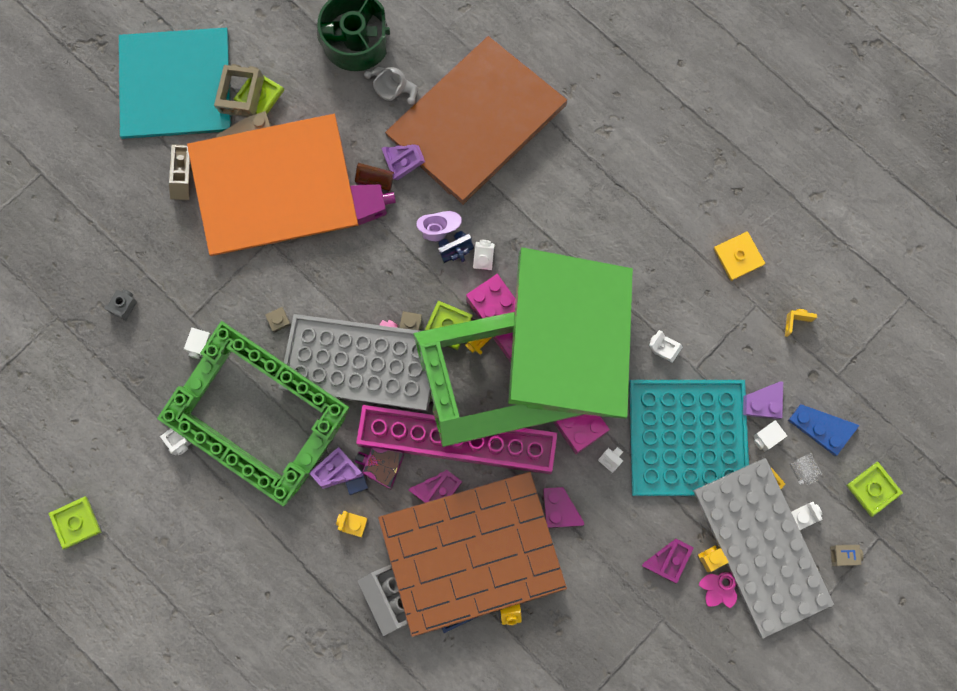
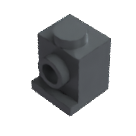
(124, 309)

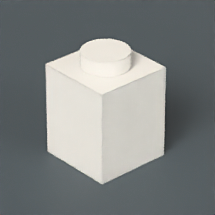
(196, 341)
(769, 436)

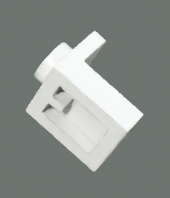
(807, 515)

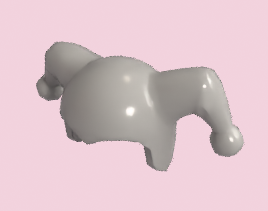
(391, 83)

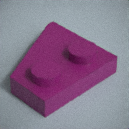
(436, 487)
(560, 509)
(670, 560)

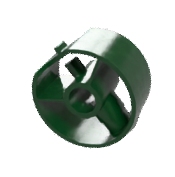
(353, 32)

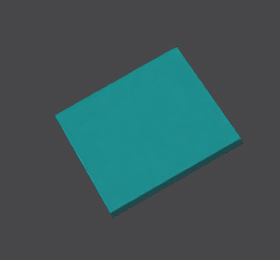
(172, 82)
(685, 434)

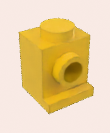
(712, 558)

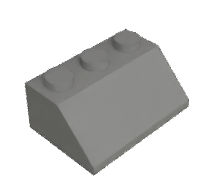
(384, 599)

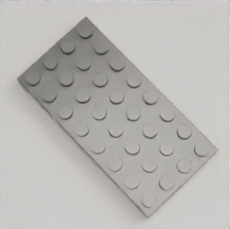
(359, 361)
(763, 547)

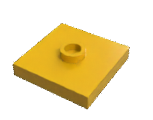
(739, 256)

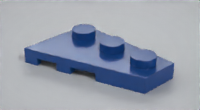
(823, 428)

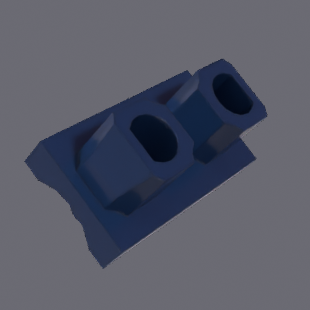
(457, 248)

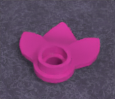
(717, 592)

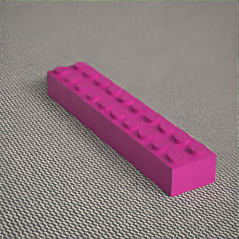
(495, 299)
(419, 435)

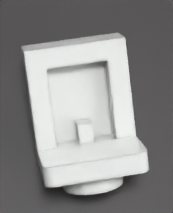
(483, 255)
(665, 346)
(175, 442)

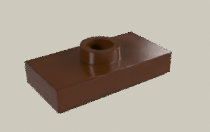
(372, 176)

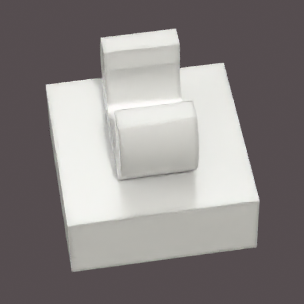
(611, 459)

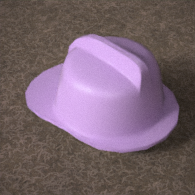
(437, 225)

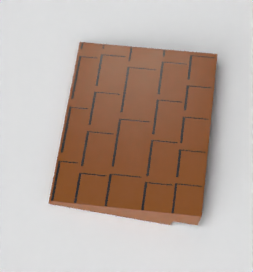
(471, 554)

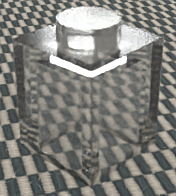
(806, 469)

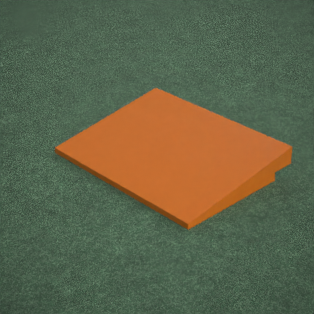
(272, 184)

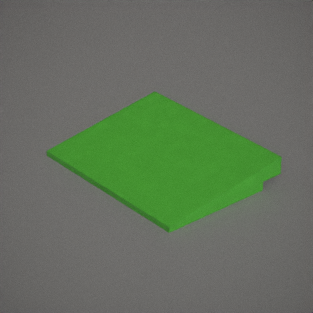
(571, 335)

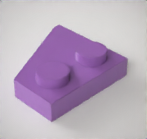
(403, 159)
(765, 402)
(335, 470)

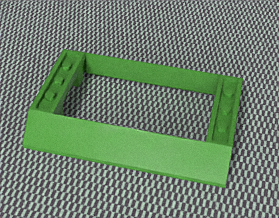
(183, 401)
(458, 429)

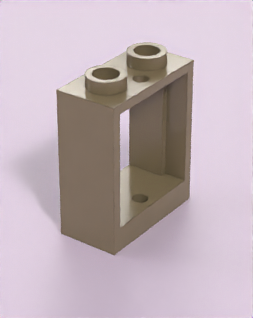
(239, 108)

